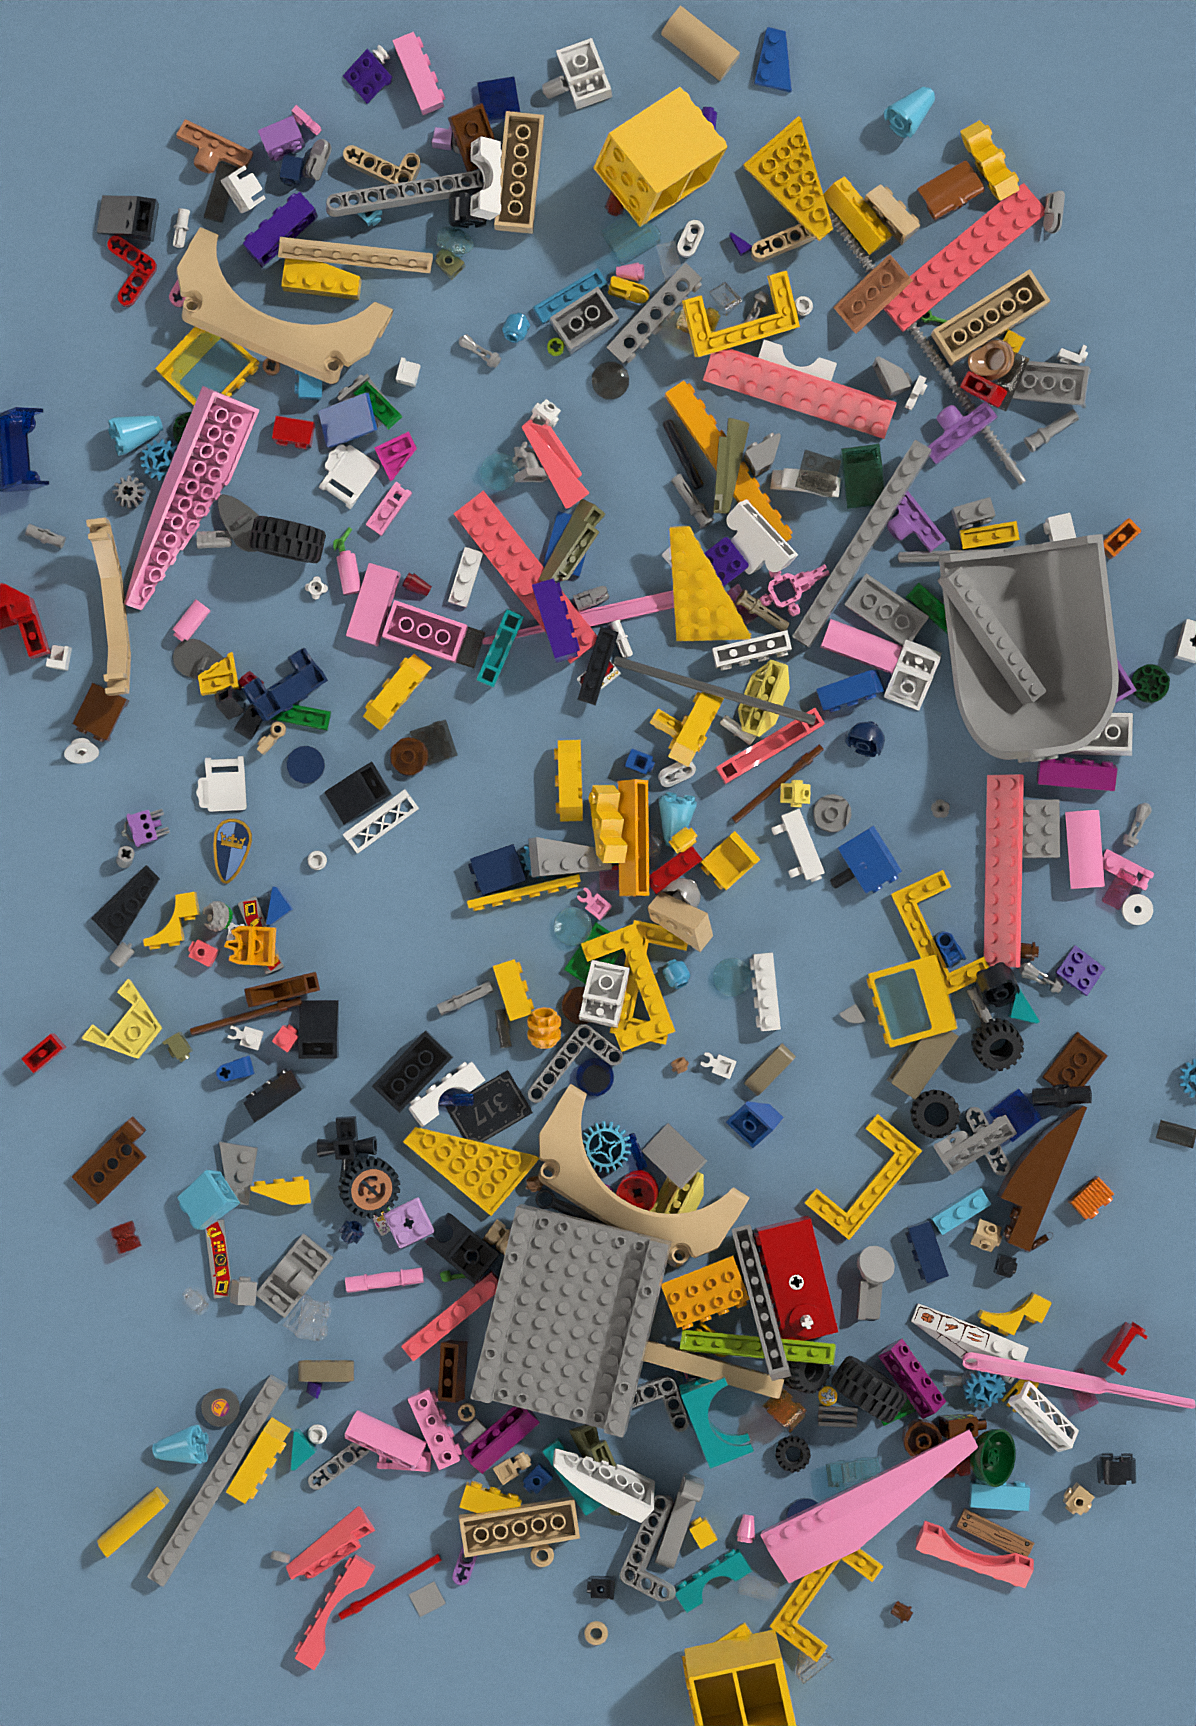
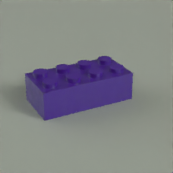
(286, 222)
(554, 618)

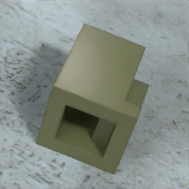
(451, 269)
(178, 1046)

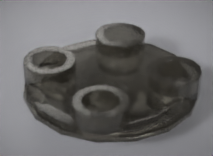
(610, 380)

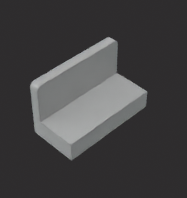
(869, 1300)

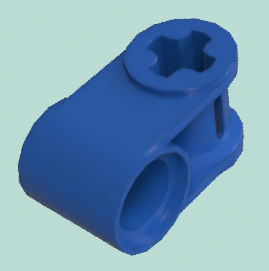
(950, 949)
(239, 1068)

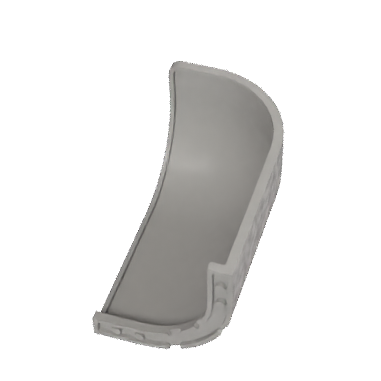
(1061, 620)

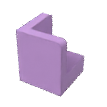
(442, 138)

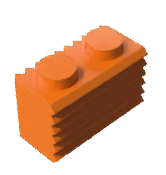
(1120, 538)
(1091, 1198)

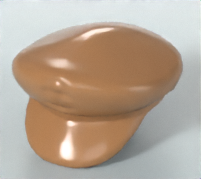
(992, 360)

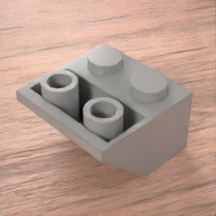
(762, 455)

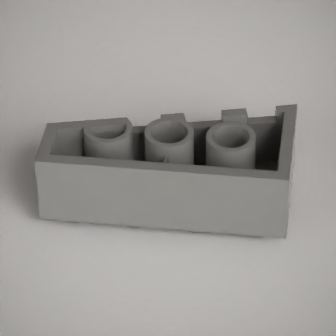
(559, 858)

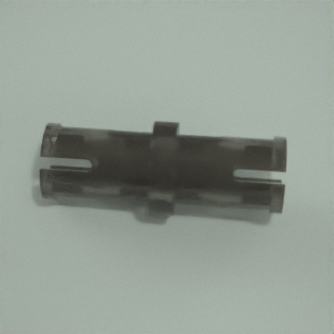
(503, 1028)

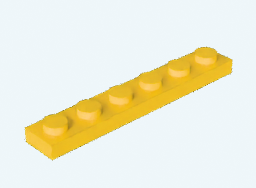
(532, 891)

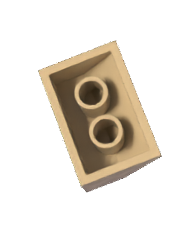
(892, 213)

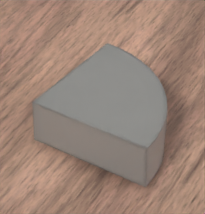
(852, 1015)

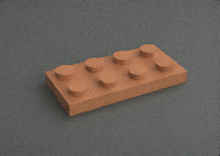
(873, 294)

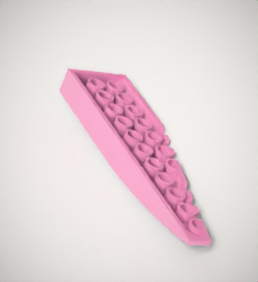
(193, 481)
(860, 1512)

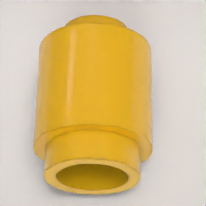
(683, 839)

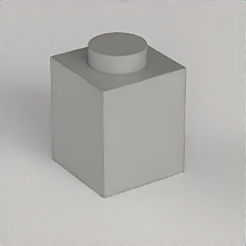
(243, 1291)

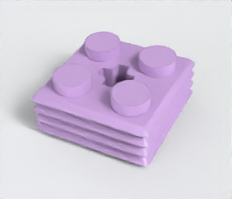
(413, 1211)

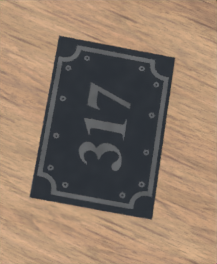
(495, 1108)

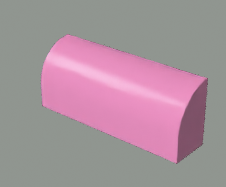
(373, 604)
(861, 646)
(1084, 849)
(385, 1440)

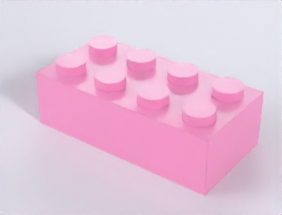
(424, 631)

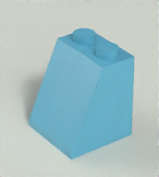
(207, 1199)

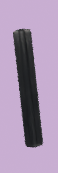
(683, 454)

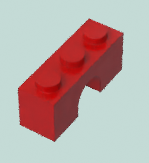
(673, 869)

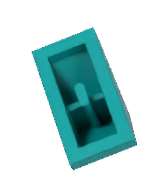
(1022, 1010)
(301, 1449)

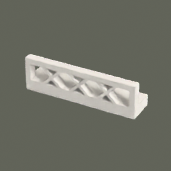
(376, 815)
(1041, 1421)

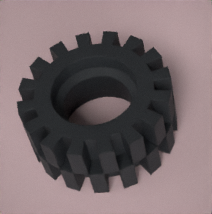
(792, 1465)

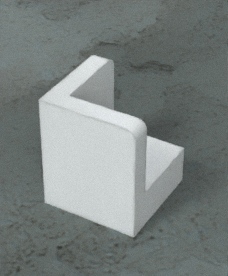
(407, 373)
(59, 657)

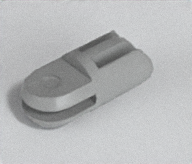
(317, 160)
(1053, 211)

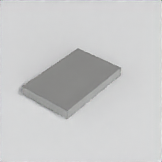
(674, 1156)

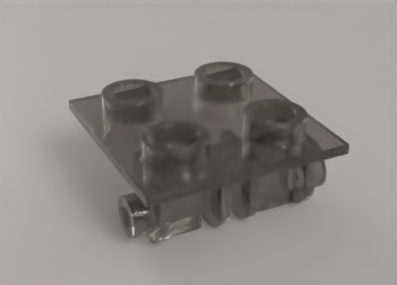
(818, 473)
(437, 741)

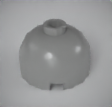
(684, 890)

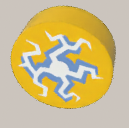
(827, 1395)

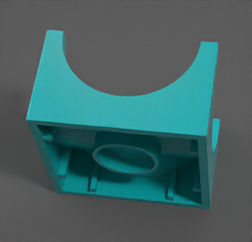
(717, 1445)

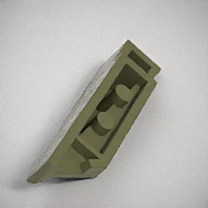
(728, 463)
(574, 542)
(589, 1445)

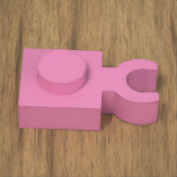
(302, 118)
(596, 905)

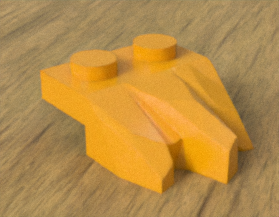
(253, 945)

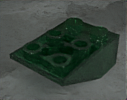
(862, 475)

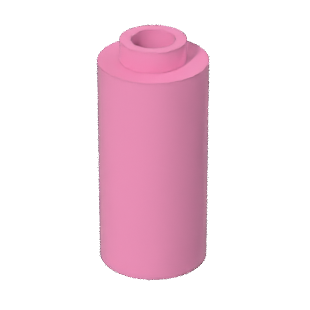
(348, 573)
(190, 620)

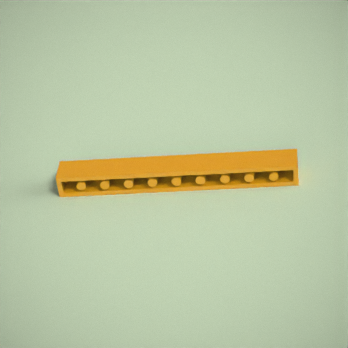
(706, 435)

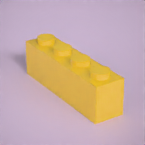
(857, 215)

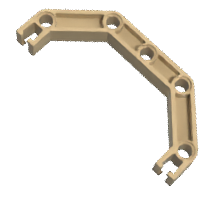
(114, 608)

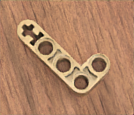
(380, 165)
(787, 243)

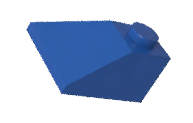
(754, 1121)

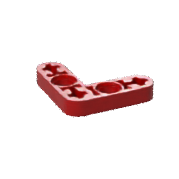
(139, 270)

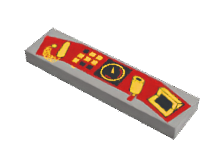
(254, 917)
(219, 1259)

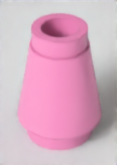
(631, 272)
(746, 1529)

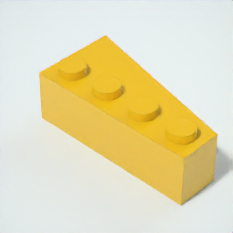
(319, 279)
(258, 1460)

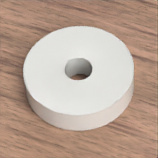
(1145, 913)

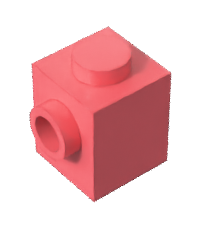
(203, 952)
(286, 1037)

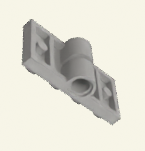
(294, 1275)

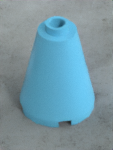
(909, 111)

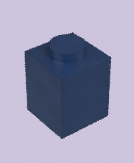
(291, 170)

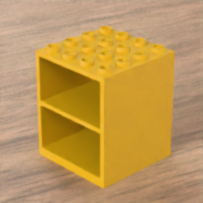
(660, 156)
(738, 1682)

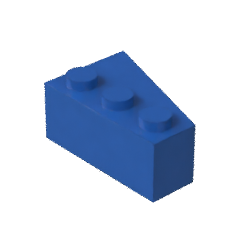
(850, 690)

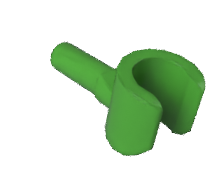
(933, 318)
(339, 543)
(446, 1276)

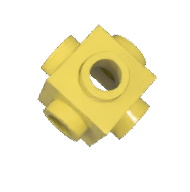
(795, 793)

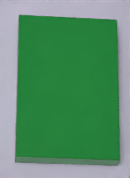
(578, 963)

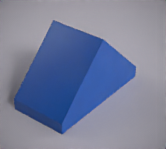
(278, 906)

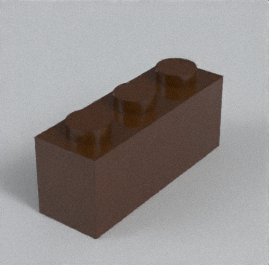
(452, 1371)

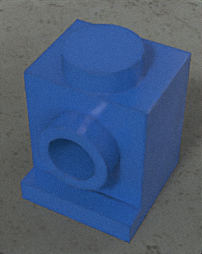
(634, 756)
(540, 1472)

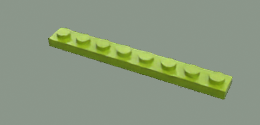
(751, 1347)

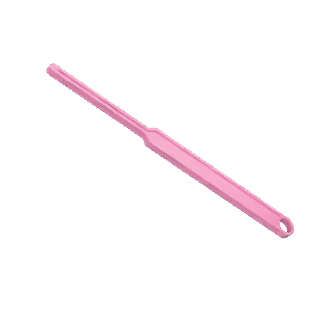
(612, 612)
(1066, 1379)

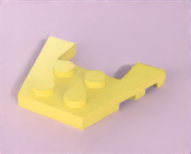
(135, 1029)

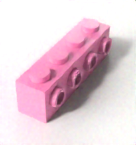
(418, 73)
(434, 1428)

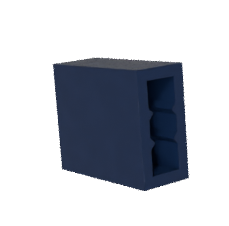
(497, 870)

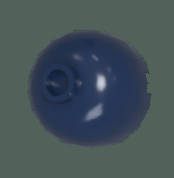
(866, 738)

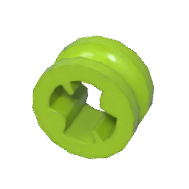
(559, 342)

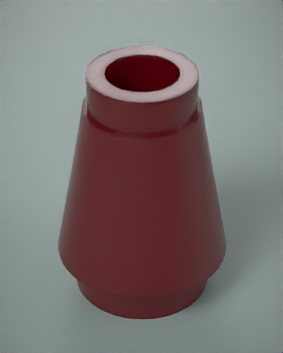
(416, 584)

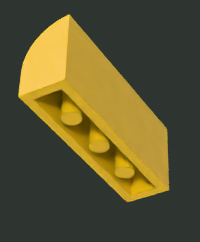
(132, 1521)

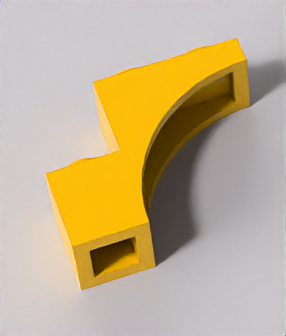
(185, 906)
(1034, 1308)

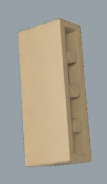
(700, 43)

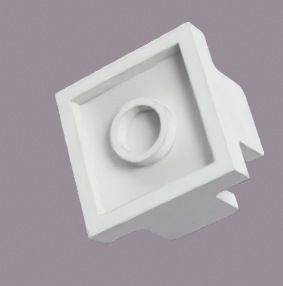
(242, 189)

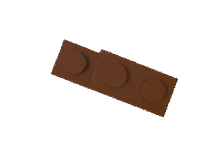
(282, 989)

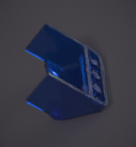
(14, 450)

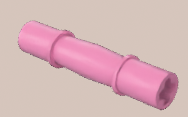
(384, 1280)

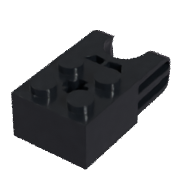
(460, 1245)

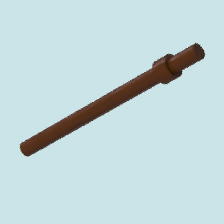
(805, 760)
(281, 1006)

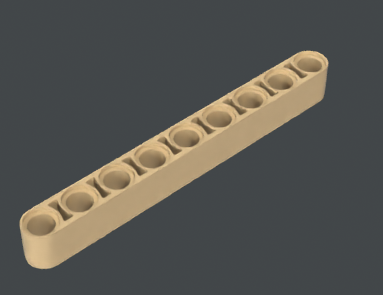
(712, 1369)

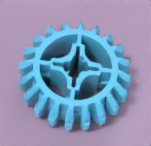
(611, 1162)

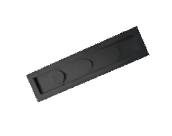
(598, 666)

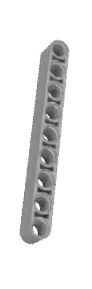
(402, 198)

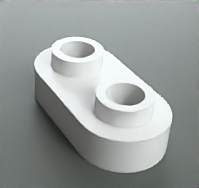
(690, 239)
(675, 774)

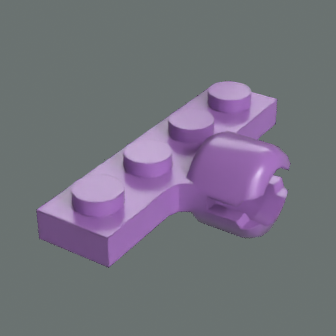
(959, 429)
(914, 520)

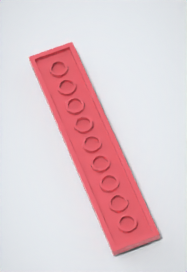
(965, 256)
(800, 391)
(515, 562)
(1003, 869)

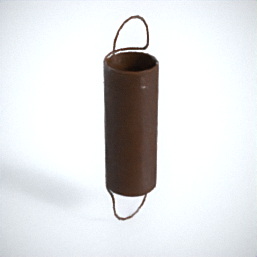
(1040, 1241)

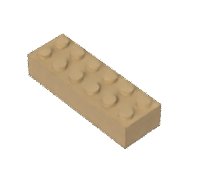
(520, 171)
(990, 317)
(519, 1526)

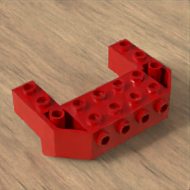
(22, 610)

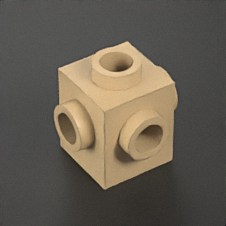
(986, 1235)
(1084, 1502)

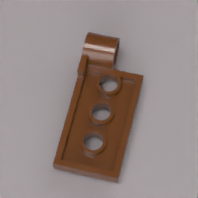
(99, 1162)

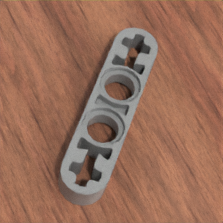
(994, 1164)
(338, 1460)

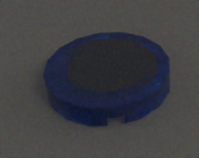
(595, 1077)

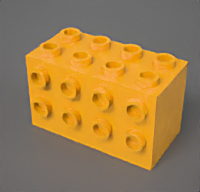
(705, 1293)

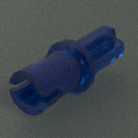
(456, 1100)

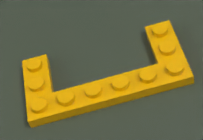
(708, 342)
(906, 903)
(649, 934)
(660, 1021)
(904, 1155)
(787, 1620)

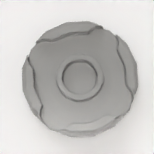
(832, 813)
(875, 1264)

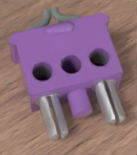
(137, 827)

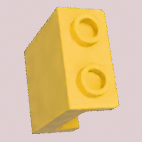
(729, 861)

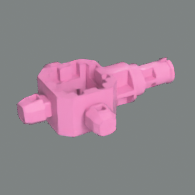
(800, 582)

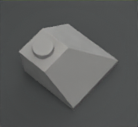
(891, 377)

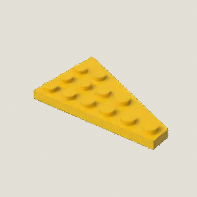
(476, 1168)

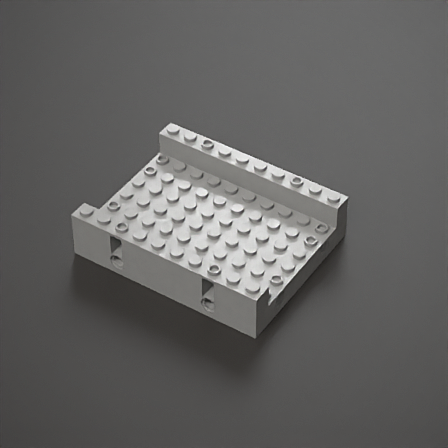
(571, 1319)

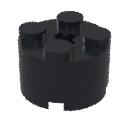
(459, 213)
(997, 985)
(1116, 1469)

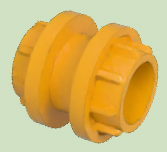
(544, 1028)

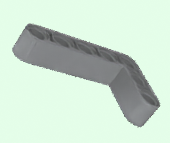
(569, 1058)
(666, 1395)
(688, 1493)
(646, 1551)

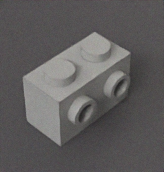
(972, 513)

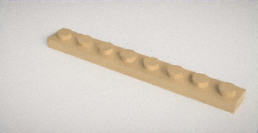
(355, 255)

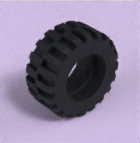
(287, 539)
(869, 1389)

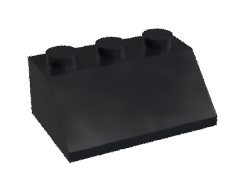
(273, 1094)

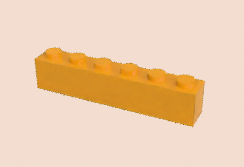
(635, 833)

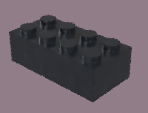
(412, 1071)

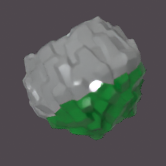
(218, 915)

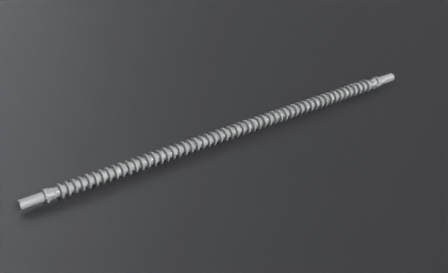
(1010, 464)

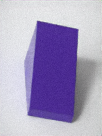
(741, 245)
(314, 1389)

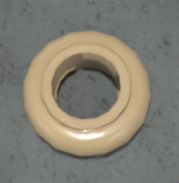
(542, 1563)
(596, 1641)

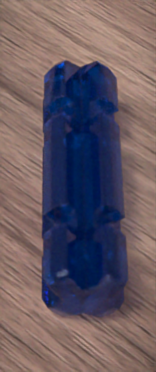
(636, 1152)

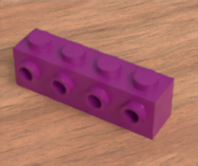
(1077, 774)
(912, 1378)
(500, 1438)

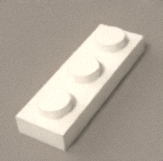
(465, 577)

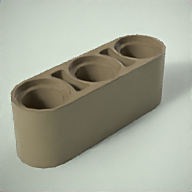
(769, 1069)
(326, 1370)

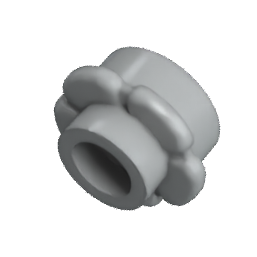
(935, 808)

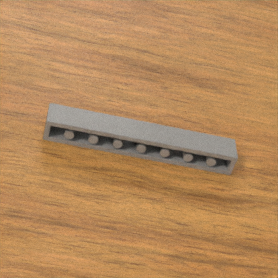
(991, 635)
(761, 1302)

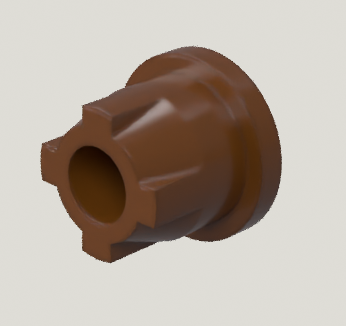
(1029, 951)
(902, 1612)

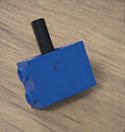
(867, 861)

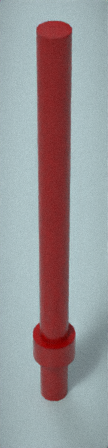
(357, 1606)

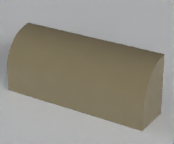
(921, 1062)

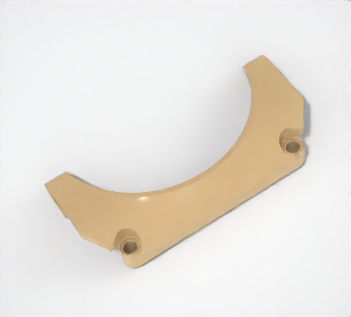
(307, 348)
(576, 1180)

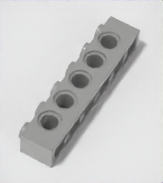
(684, 274)

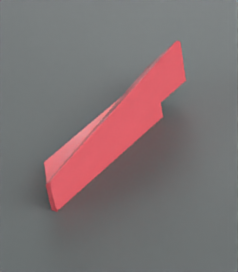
(556, 463)
(332, 1546)

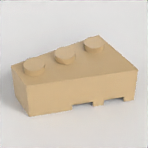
(681, 920)

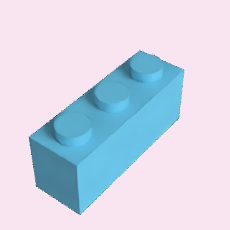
(960, 1210)
(1004, 1497)

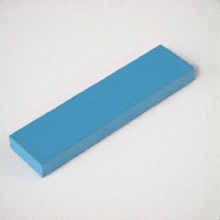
(568, 295)

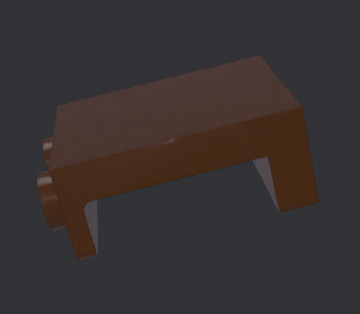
(99, 713)

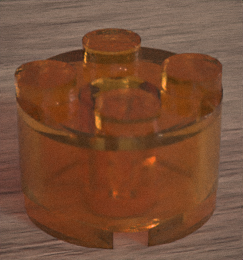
(785, 1411)

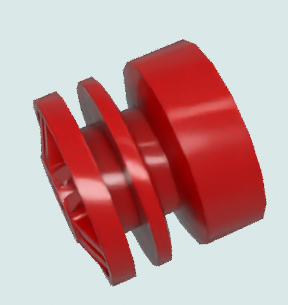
(635, 1180)

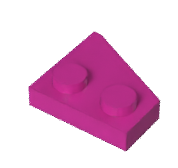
(395, 453)

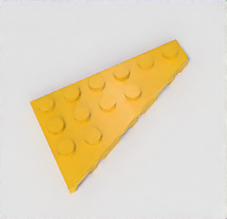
(790, 176)
(700, 600)

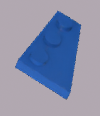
(774, 62)

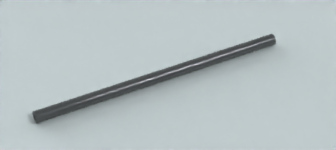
(715, 690)

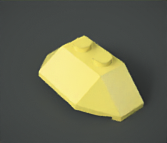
(767, 684)
(676, 1200)

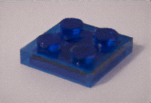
(498, 97)
(1018, 1111)

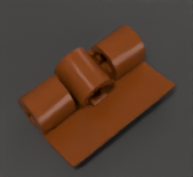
(951, 190)

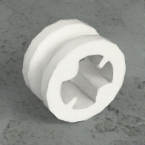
(380, 54)

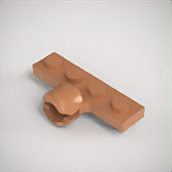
(212, 148)

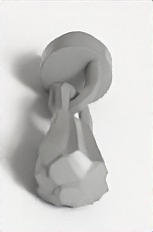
(762, 298)
(467, 342)
(1142, 813)
(1028, 971)

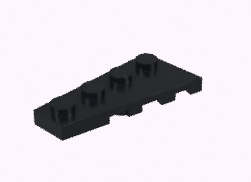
(123, 908)

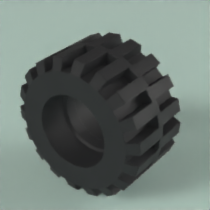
(1004, 1056)
(947, 1125)
(808, 1378)

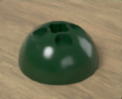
(994, 1457)

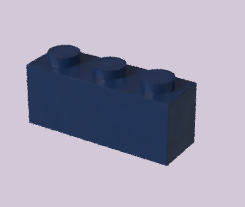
(926, 1251)

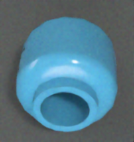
(516, 327)
(676, 974)

